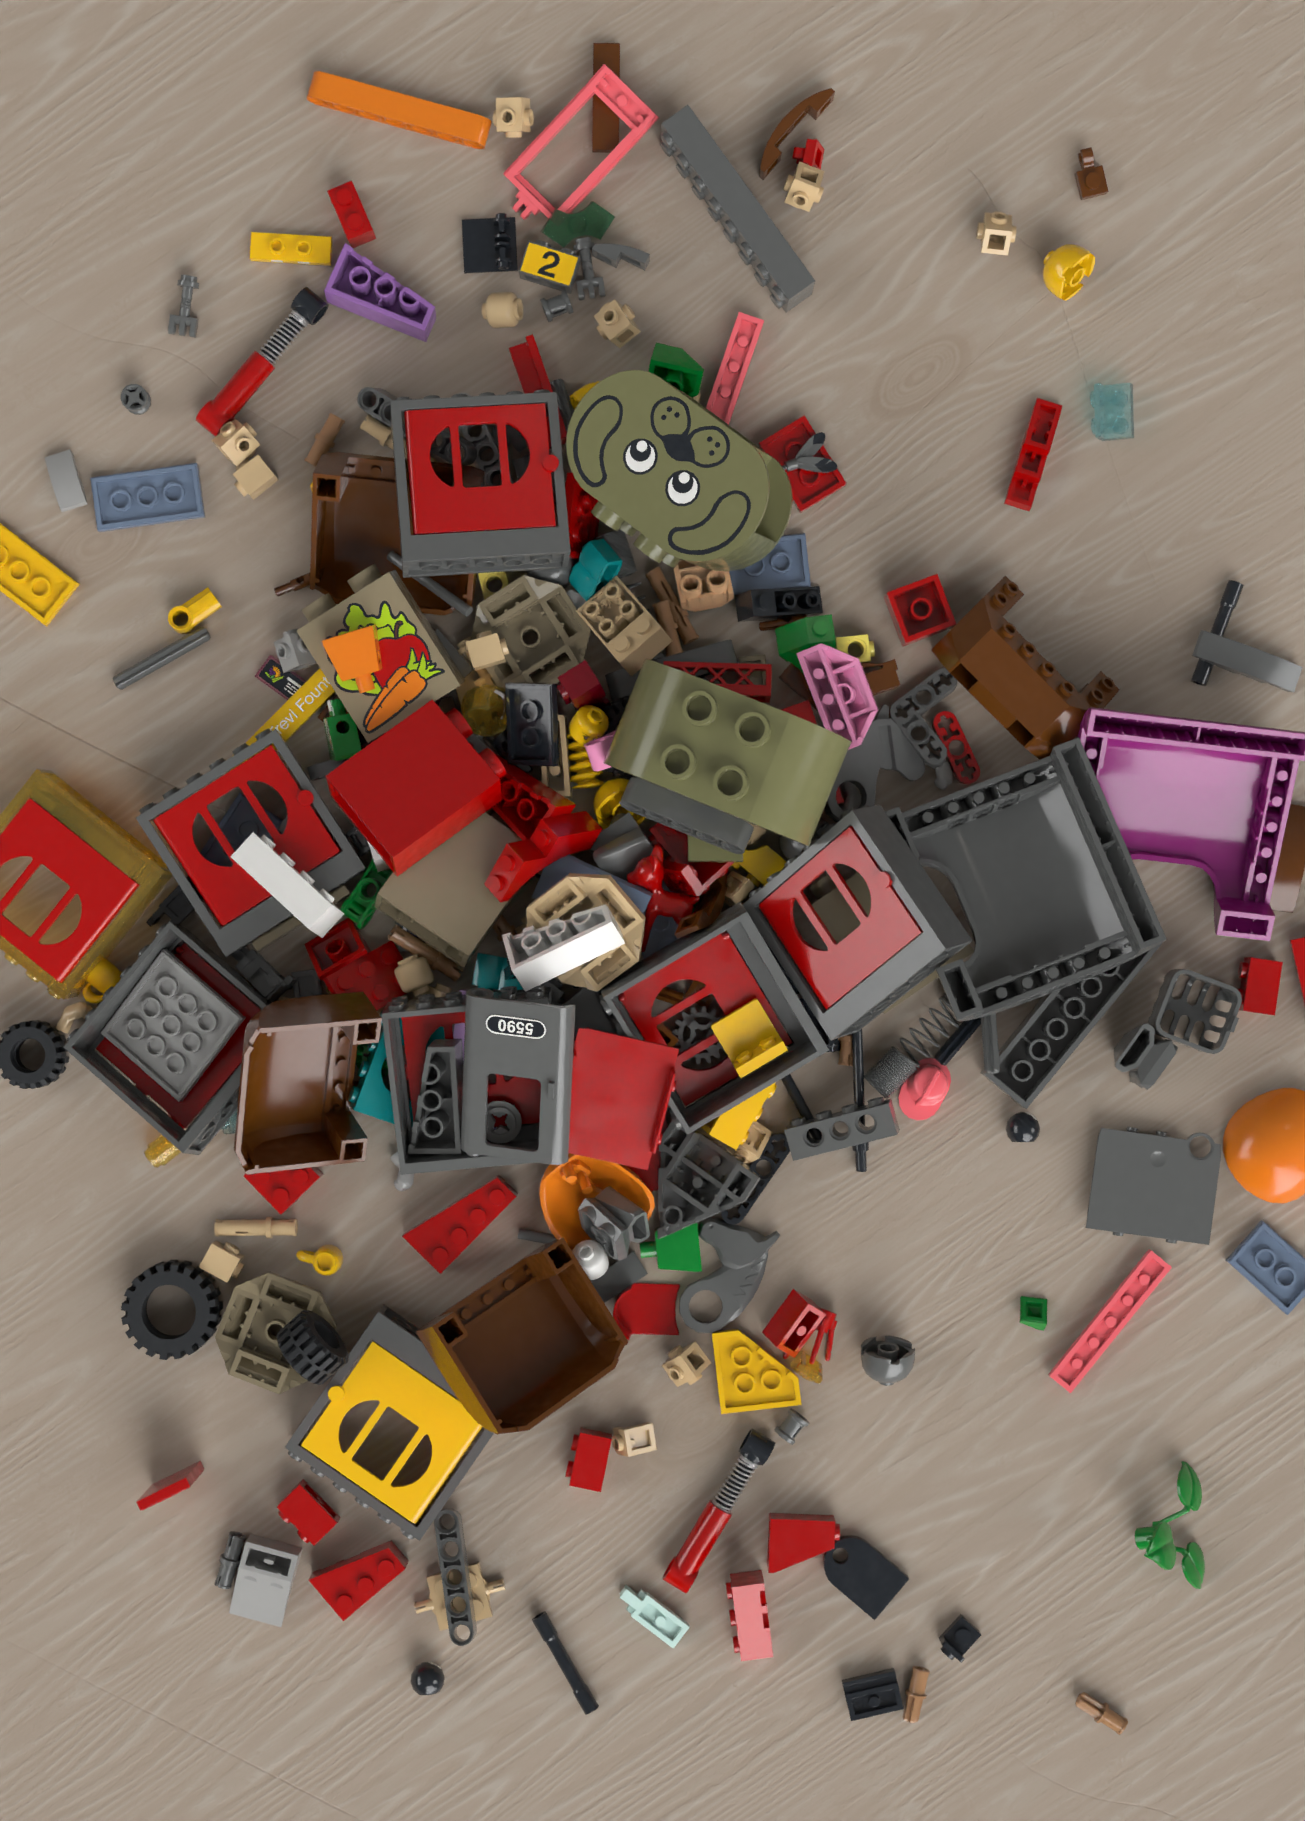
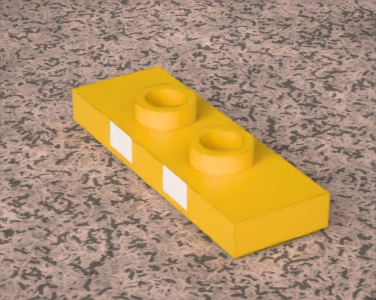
(291, 248)

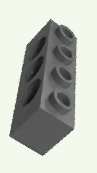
(804, 1146)

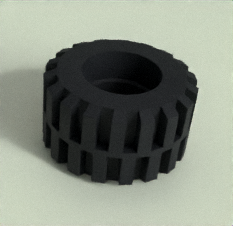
(54, 1054)
(312, 1347)

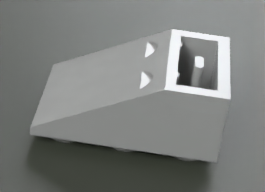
(265, 1580)

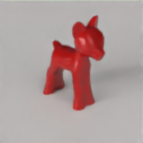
(650, 874)

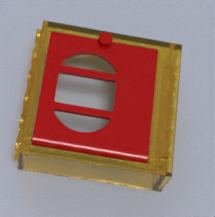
(101, 885)

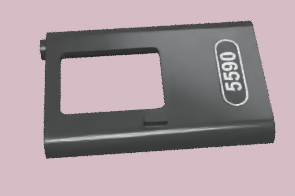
(523, 1043)

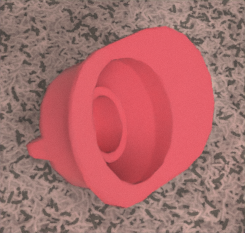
(924, 1090)

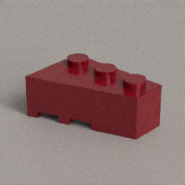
(582, 687)

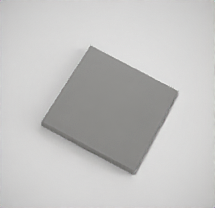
(172, 1025)

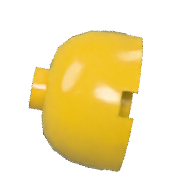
(1066, 268)
(607, 801)

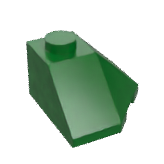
(676, 368)
(804, 635)

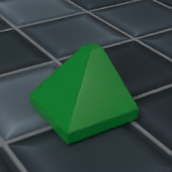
(1033, 1312)

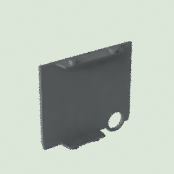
(1153, 1186)

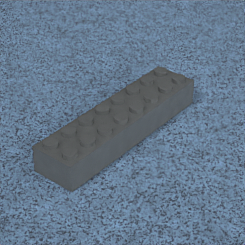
(736, 209)
(1057, 1029)

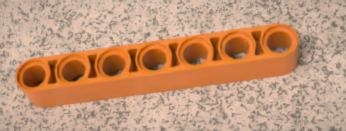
(399, 110)

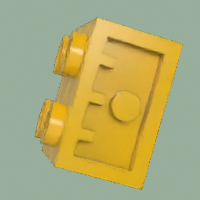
(748, 1037)

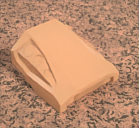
(702, 588)

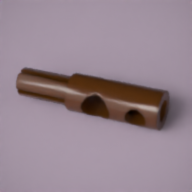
(293, 585)
(773, 624)

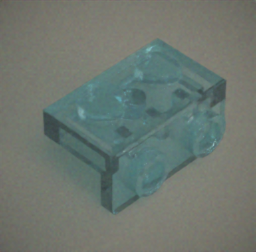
(1113, 411)

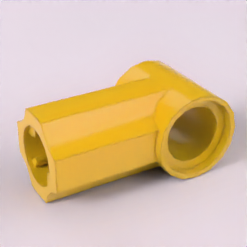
(196, 608)

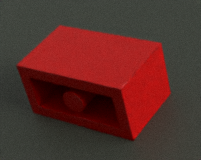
(351, 214)
(1259, 985)
(793, 1323)
(590, 1459)
(307, 1513)

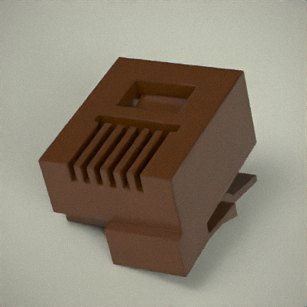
(884, 678)

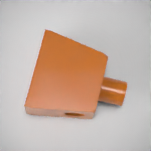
(356, 656)

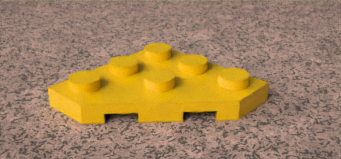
(750, 1375)

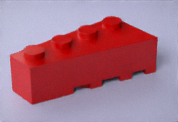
(527, 801)
(453, 1229)

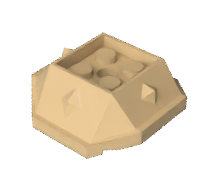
(581, 893)

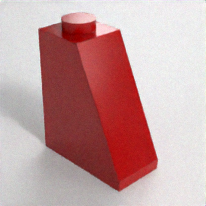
(799, 1538)

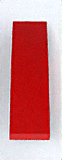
(1033, 454)

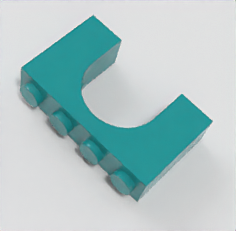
(371, 1095)

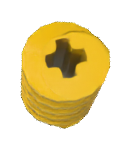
(585, 775)

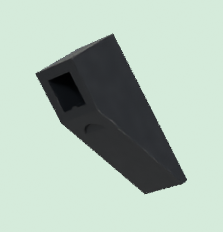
(777, 603)

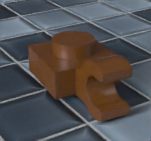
(1091, 179)

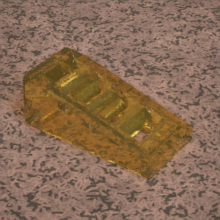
(810, 1372)

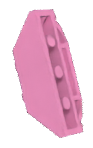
(839, 691)

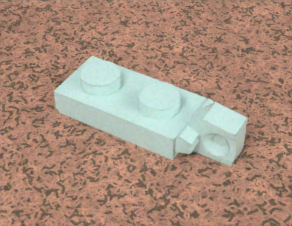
(654, 1616)

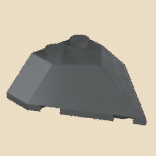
(697, 1180)

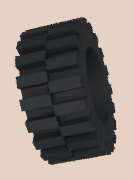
(204, 1298)

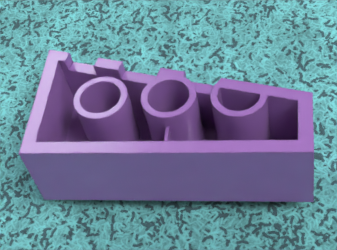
(376, 295)

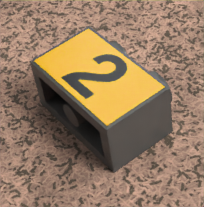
(550, 266)

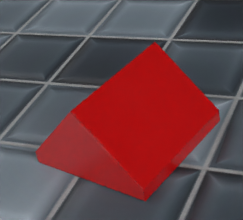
(337, 948)

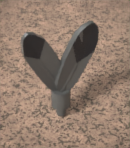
(805, 459)

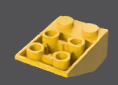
(734, 1124)

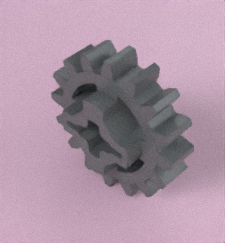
(693, 1025)

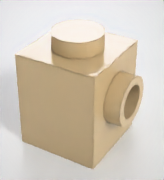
(254, 477)
(487, 650)
(223, 1261)

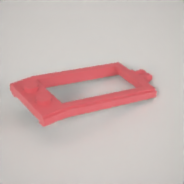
(622, 103)

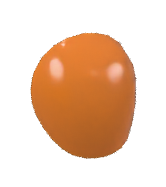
(1268, 1145)
(583, 1177)

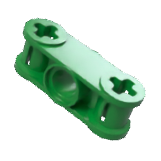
(359, 905)

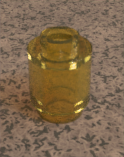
(161, 1151)

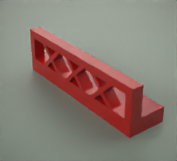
(533, 375)
(757, 692)

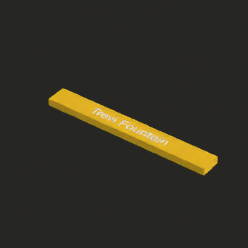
(298, 708)

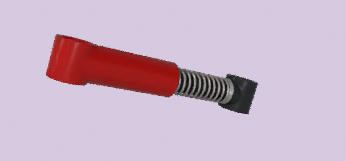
(306, 310)
(686, 1565)

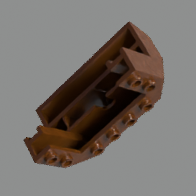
(1014, 678)

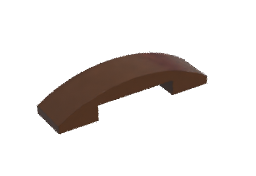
(813, 106)
(1290, 863)
(706, 910)

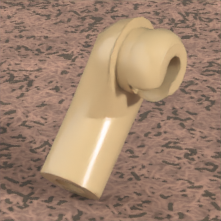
(72, 1013)

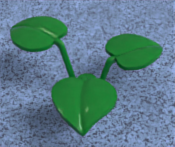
(1159, 1539)

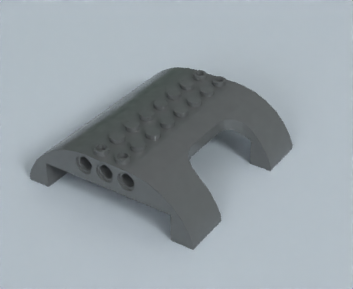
(1036, 880)

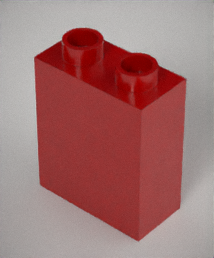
(417, 785)

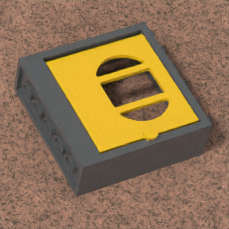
(399, 1386)

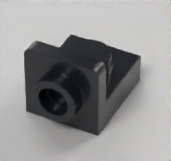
(958, 1638)

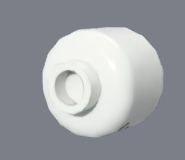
(591, 1258)

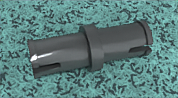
(230, 1560)

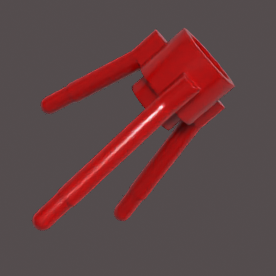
(826, 1326)

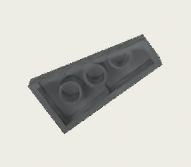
(440, 1101)

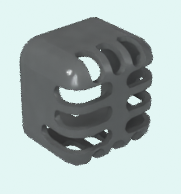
(1195, 1012)

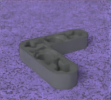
(915, 719)

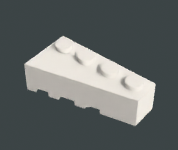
(287, 885)
(561, 945)

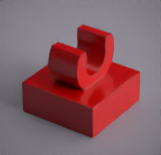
(811, 154)

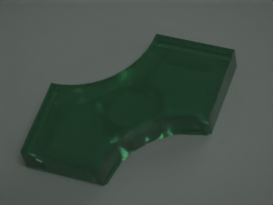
(565, 227)

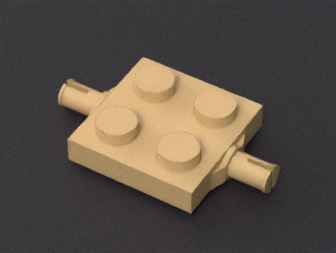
(480, 1592)

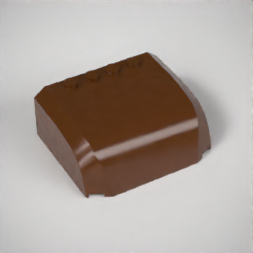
(359, 526)
(300, 1081)
(525, 1341)

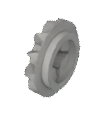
(513, 1120)

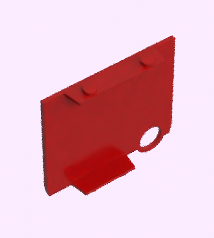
(619, 1096)

